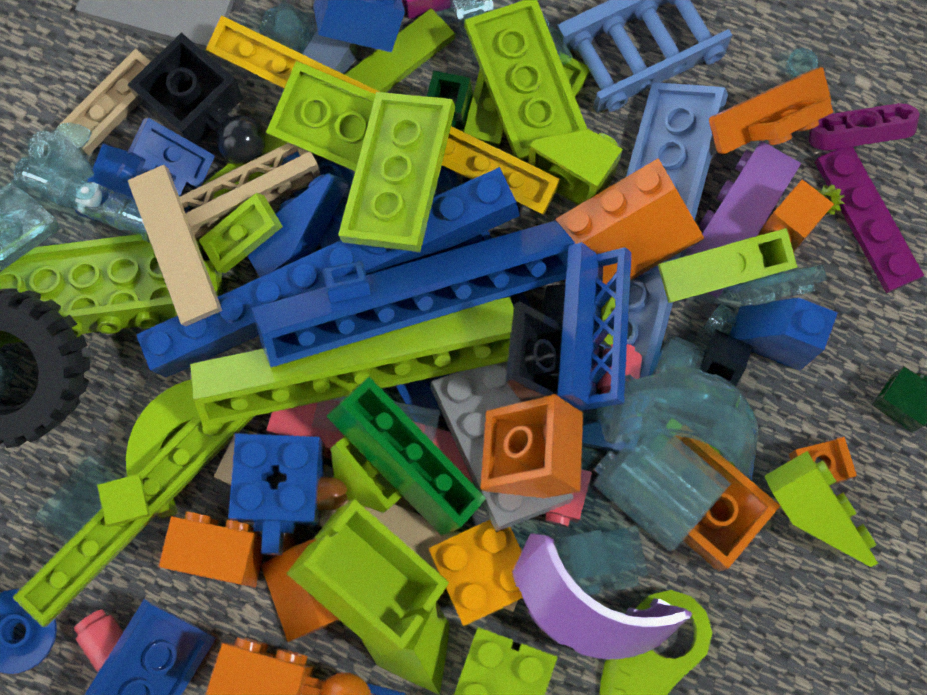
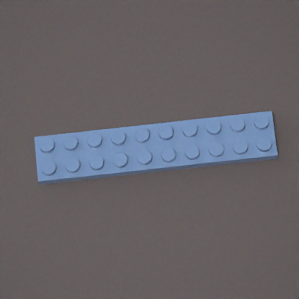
(680, 135)

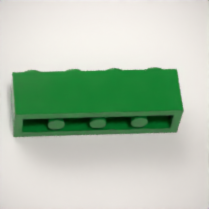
(406, 457)

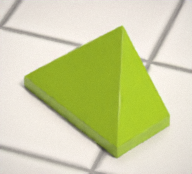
(361, 478)

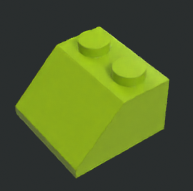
(580, 159)

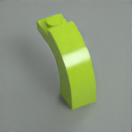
(157, 426)

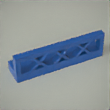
(582, 332)

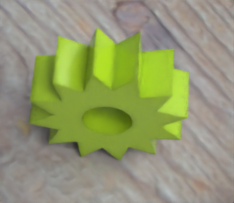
(835, 197)

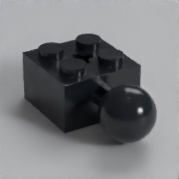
(194, 96)

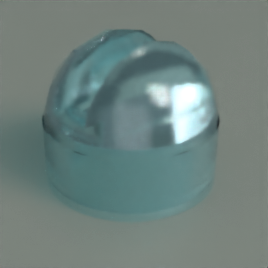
(719, 318)

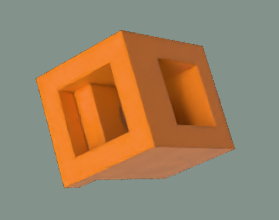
(834, 454)

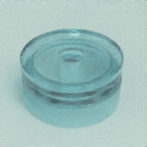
(797, 58)

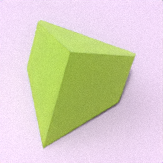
(423, 656)

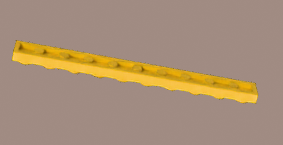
(462, 153)

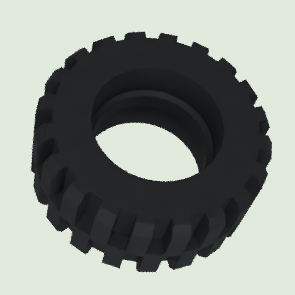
(58, 362)

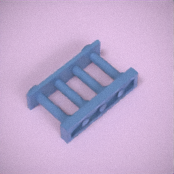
(611, 18)

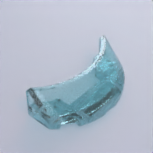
(686, 405)

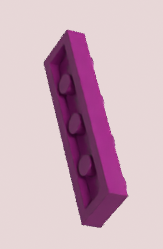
(870, 219)

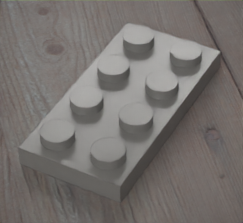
(464, 404)

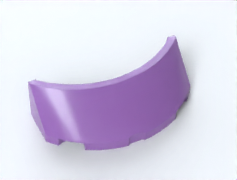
(577, 619)

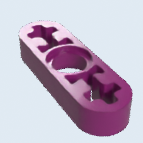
(883, 124)

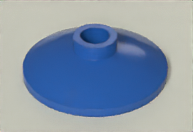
(33, 648)

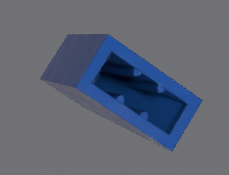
(785, 330)

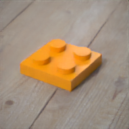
(479, 570)

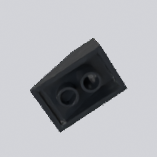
(536, 357)

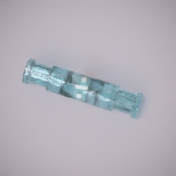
(86, 197)

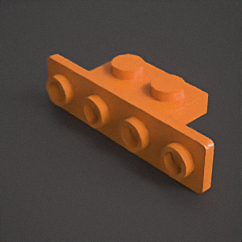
(774, 113)

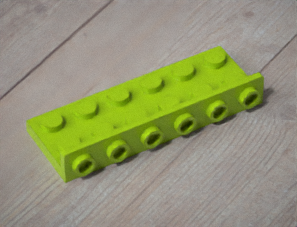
(97, 282)

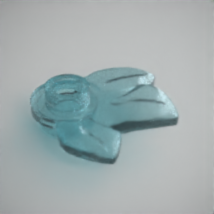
(63, 149)

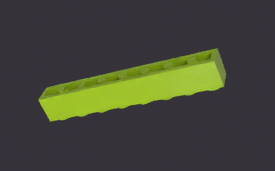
(452, 343)

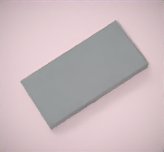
(160, 17)

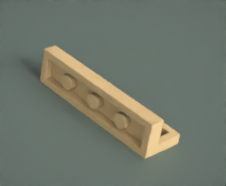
(274, 185)

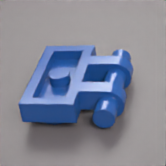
(160, 146)

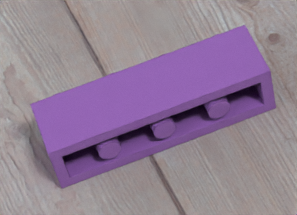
(747, 200)

